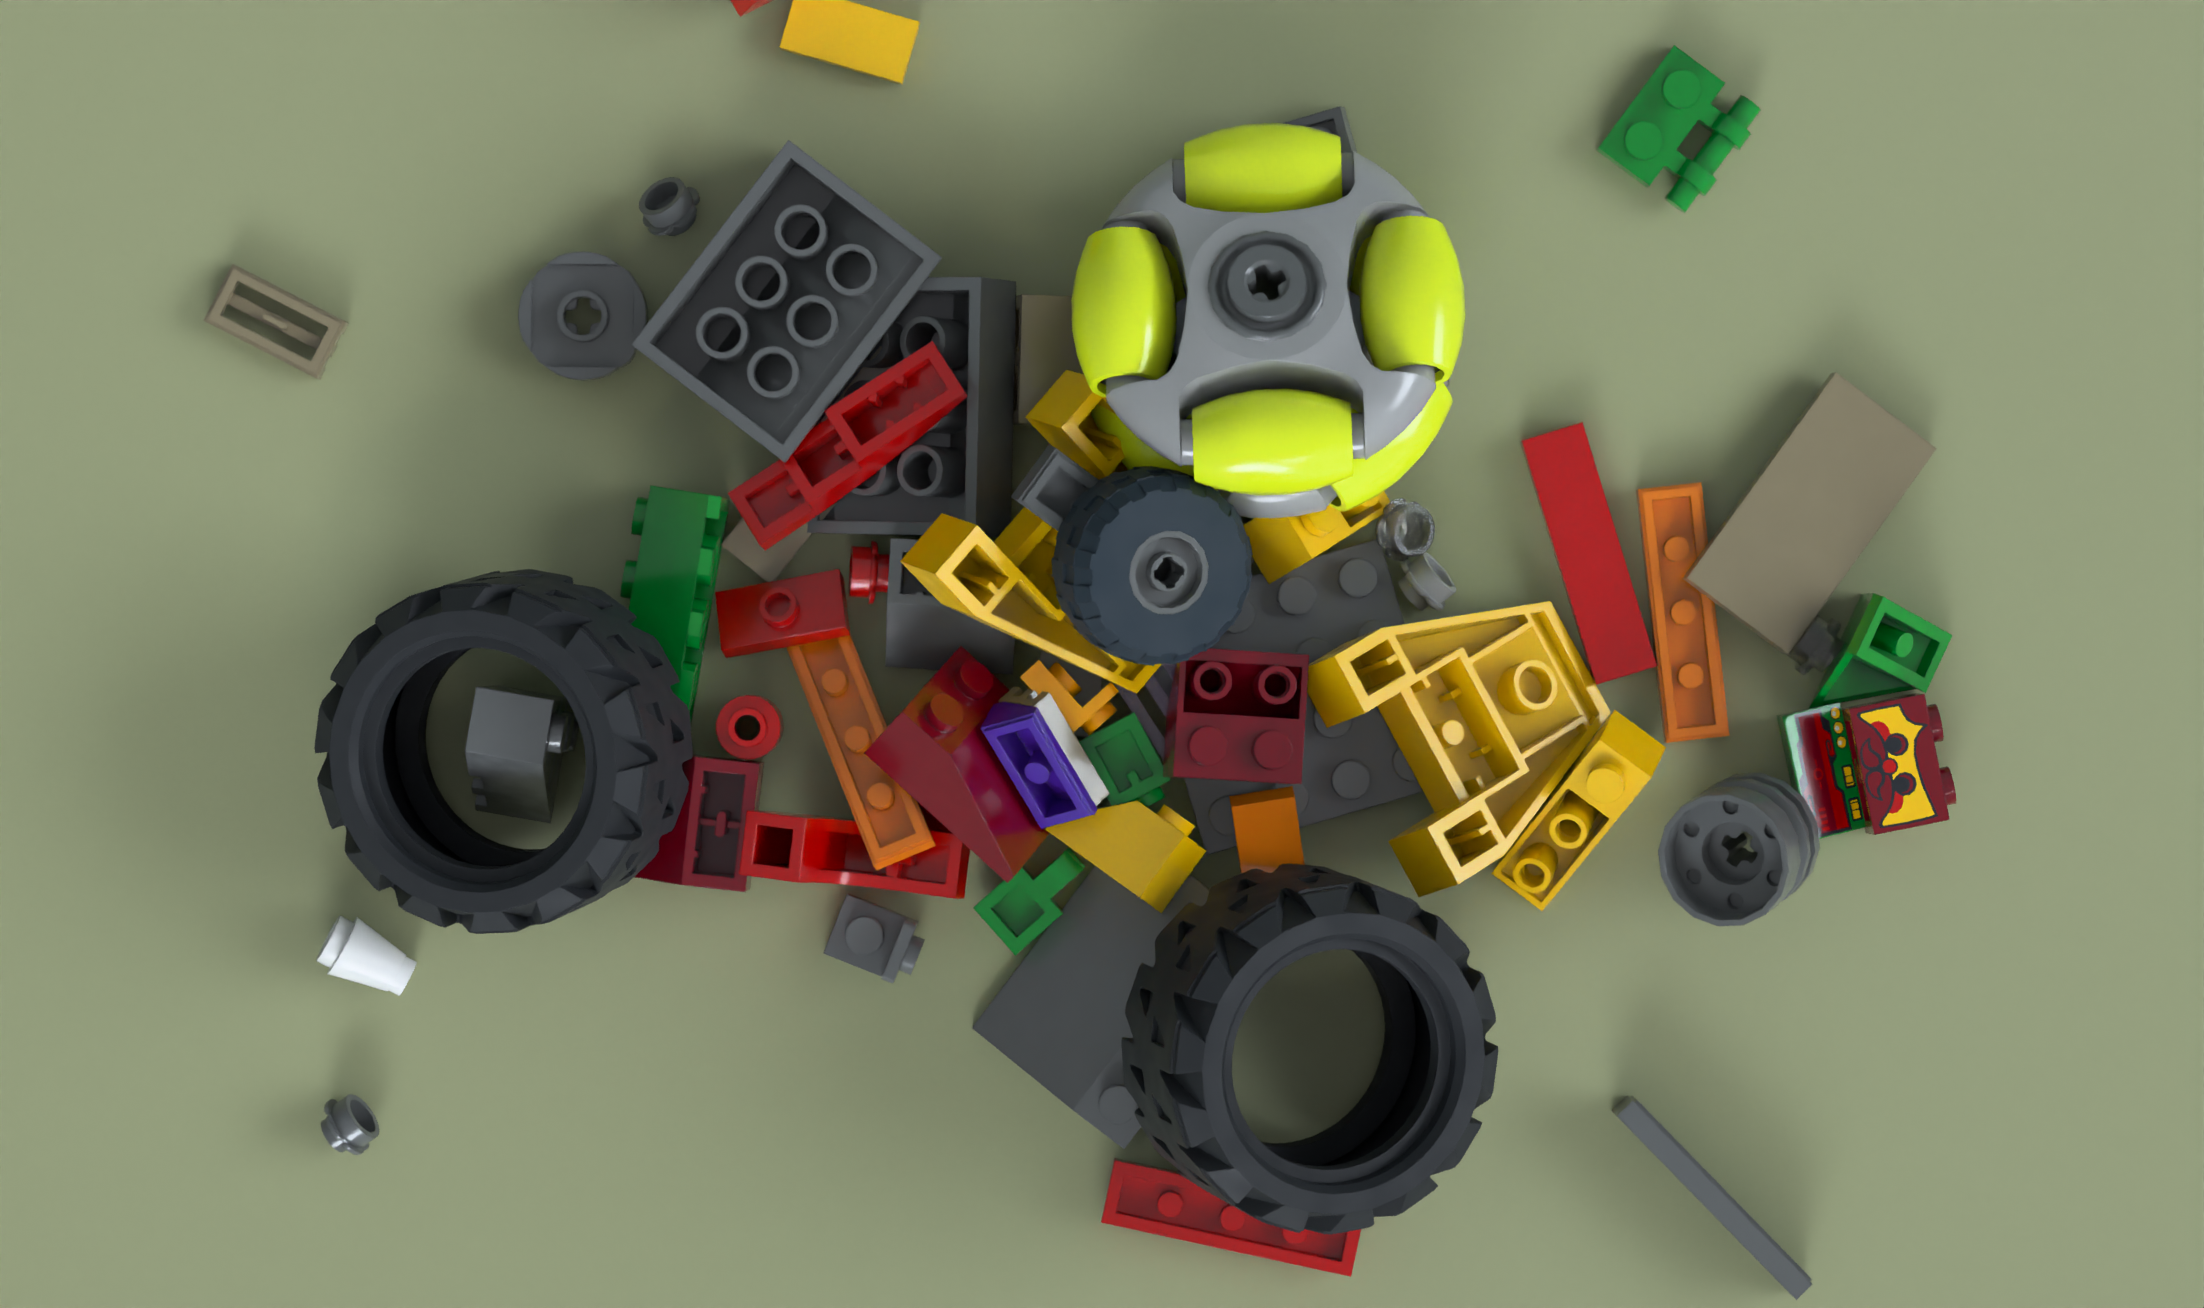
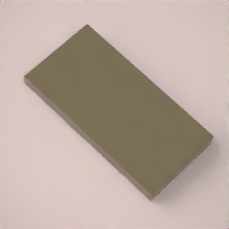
(1809, 513)

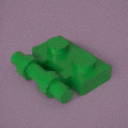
(1663, 116)

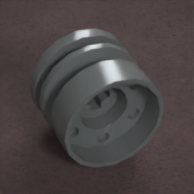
(1706, 853)

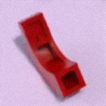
(833, 852)

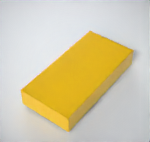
(851, 37)

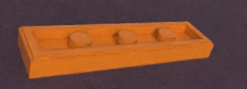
(1681, 615)
(849, 724)

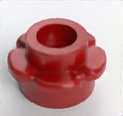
(868, 572)

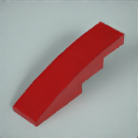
(850, 445)

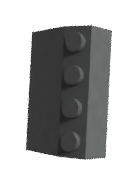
(787, 301)
(968, 455)
(1069, 997)

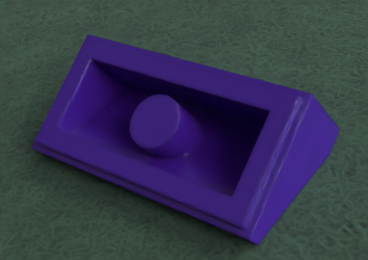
(1036, 764)

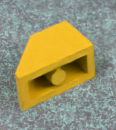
(1136, 848)

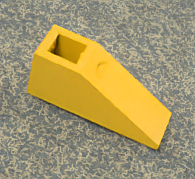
(1580, 810)

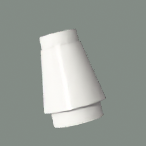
(365, 957)

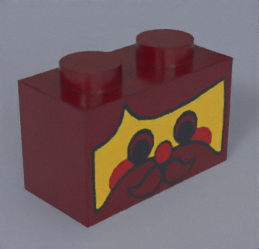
(1898, 763)

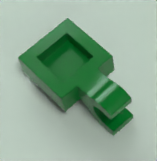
(1025, 904)

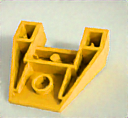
(1011, 579)
(1484, 716)

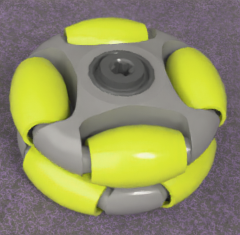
(1271, 321)

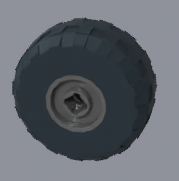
(1152, 565)

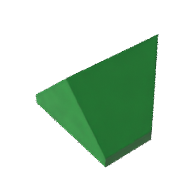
(1882, 653)

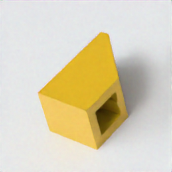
(1289, 542)

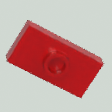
(782, 613)

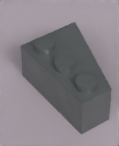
(518, 750)

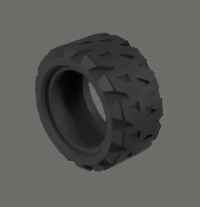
(381, 774)
(1427, 1079)

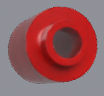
(770, 727)

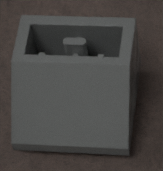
(927, 633)

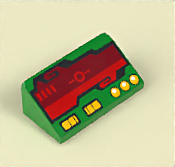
(1822, 767)

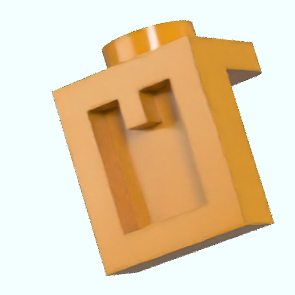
(1064, 689)

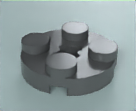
(557, 290)

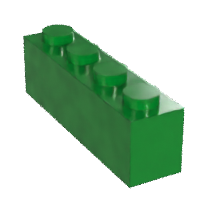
(676, 576)

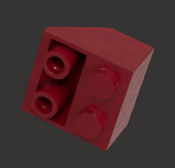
(1237, 717)
(710, 828)

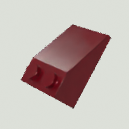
(951, 768)

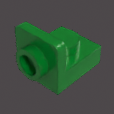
(1126, 762)

